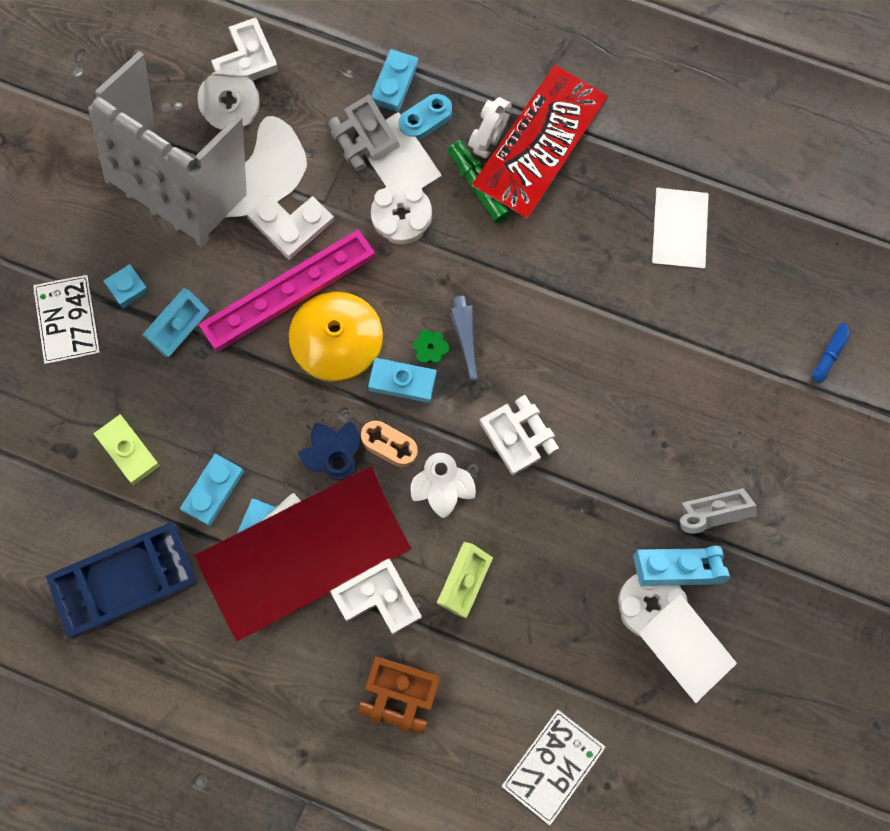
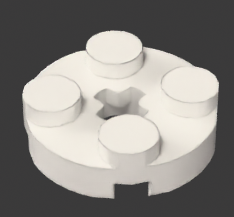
(216, 87)
(491, 127)
(401, 196)
(632, 604)

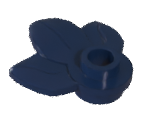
(332, 446)

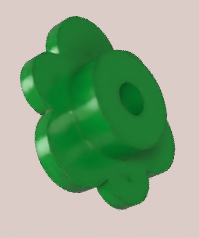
(429, 339)

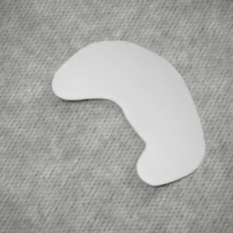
(274, 165)

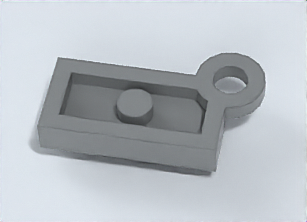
(716, 510)

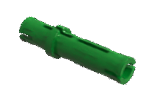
(469, 171)

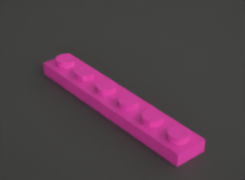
(287, 291)

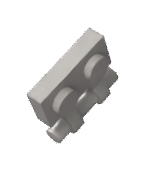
(371, 127)

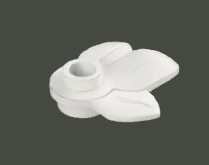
(442, 489)

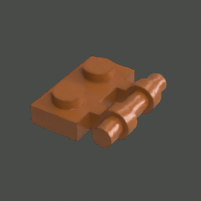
(401, 684)

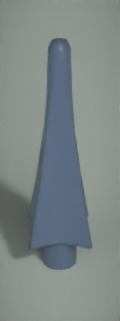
(463, 323)

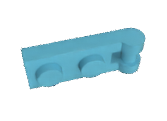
(680, 566)

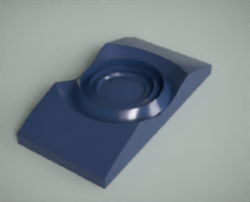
(121, 580)

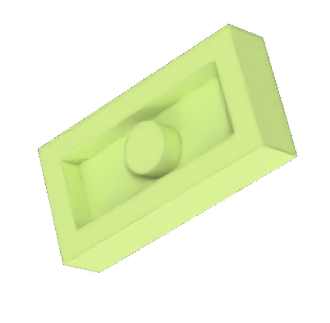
(126, 450)
(464, 580)

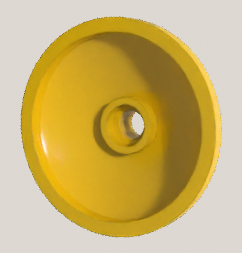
(341, 353)

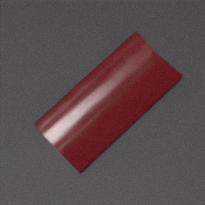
(301, 553)

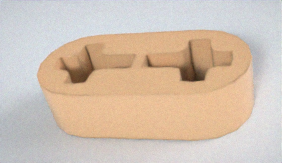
(393, 437)

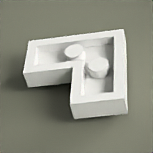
(253, 53)
(289, 231)
(378, 588)

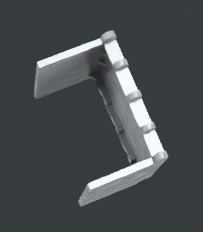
(146, 167)

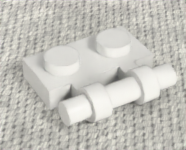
(510, 439)

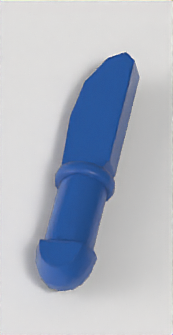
(832, 352)

